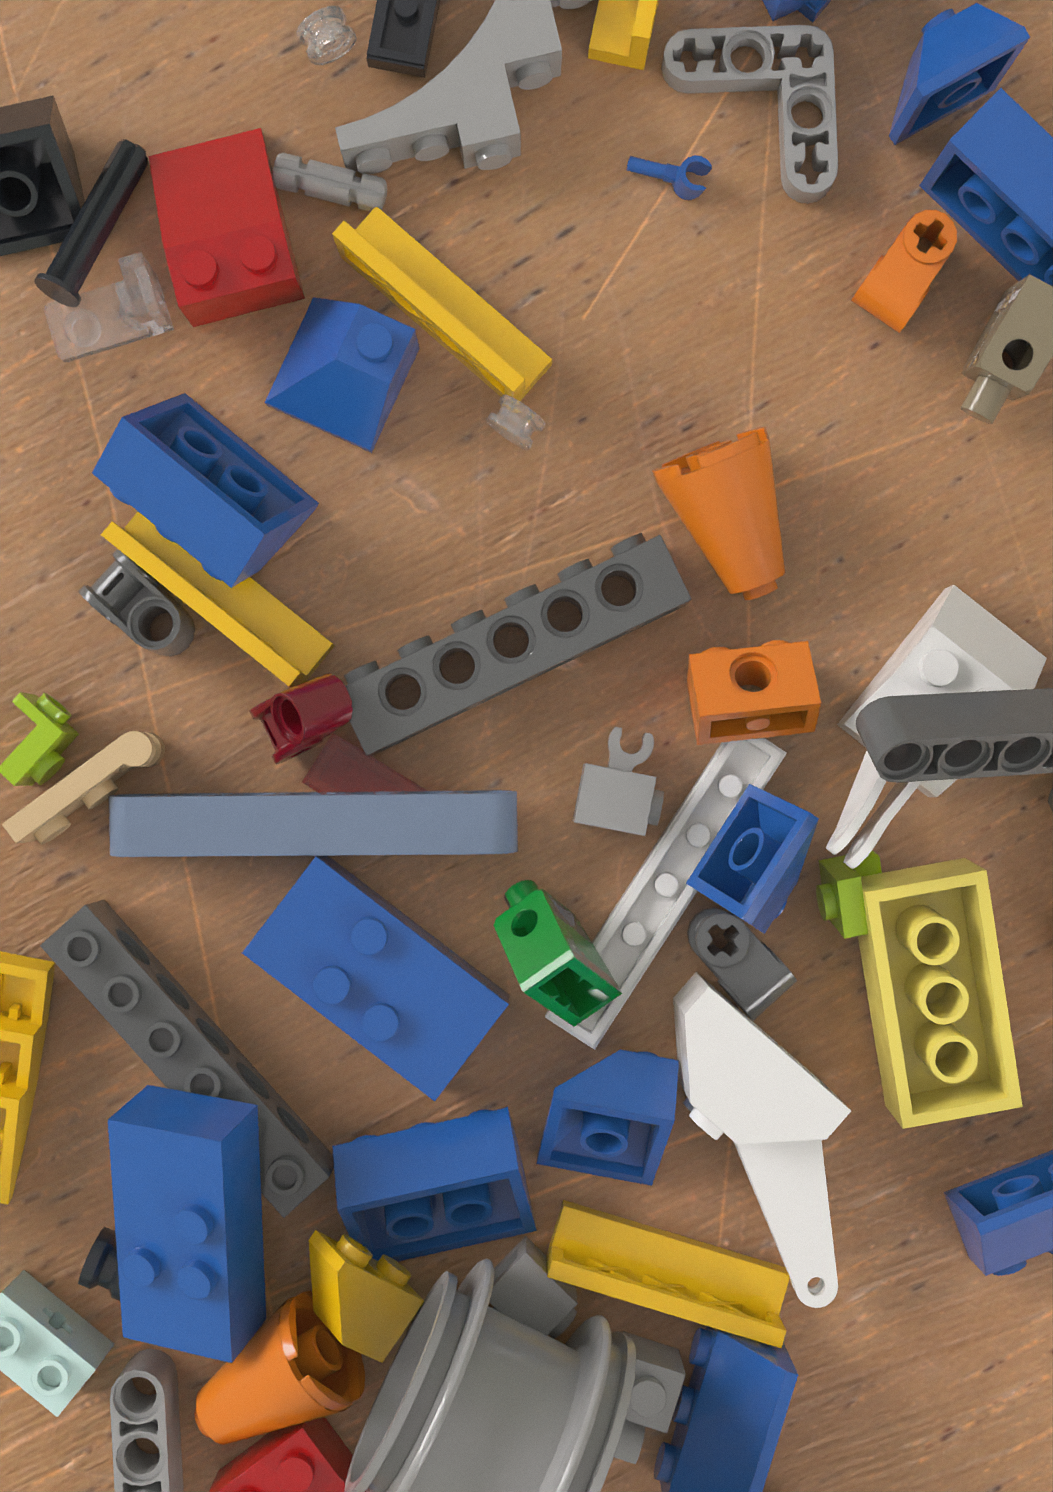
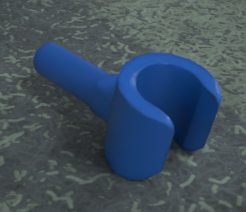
(674, 174)

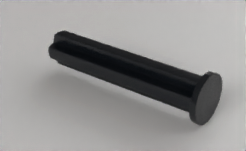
(93, 224)

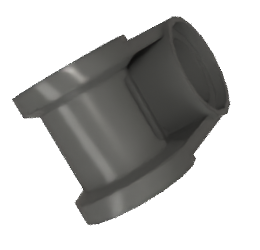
(132, 602)
(744, 966)

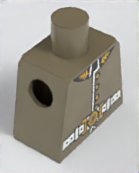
(1025, 332)

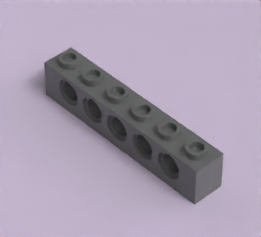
(656, 594)
(184, 1044)

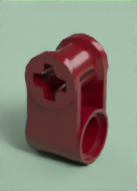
(304, 715)

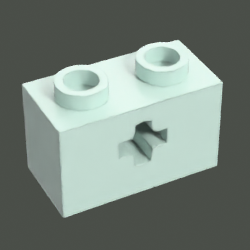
(46, 1343)

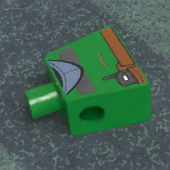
(553, 954)

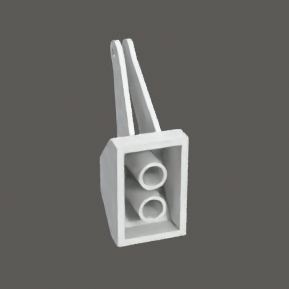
(948, 651)
(777, 1118)

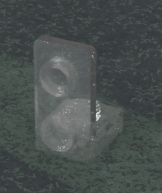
(111, 313)

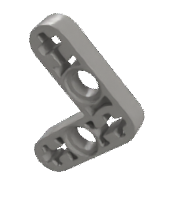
(791, 81)

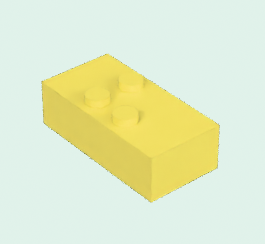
(937, 994)

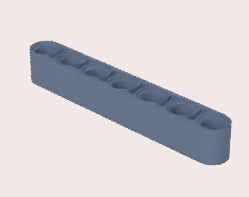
(313, 823)

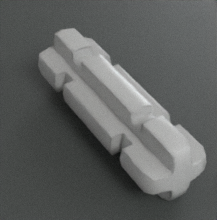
(329, 182)

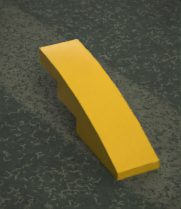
(23, 1024)

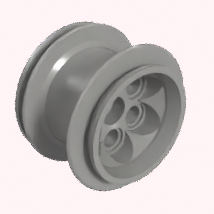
(494, 1401)

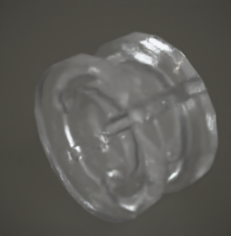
(326, 35)
(516, 422)

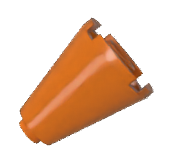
(730, 509)
(281, 1378)

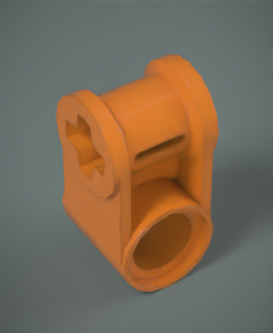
(904, 273)

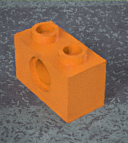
(729, 713)

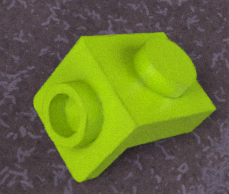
(40, 752)
(842, 895)

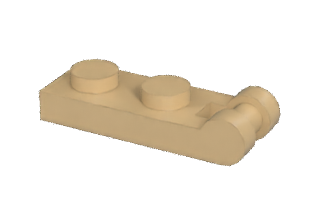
(86, 785)

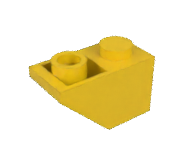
(360, 1298)

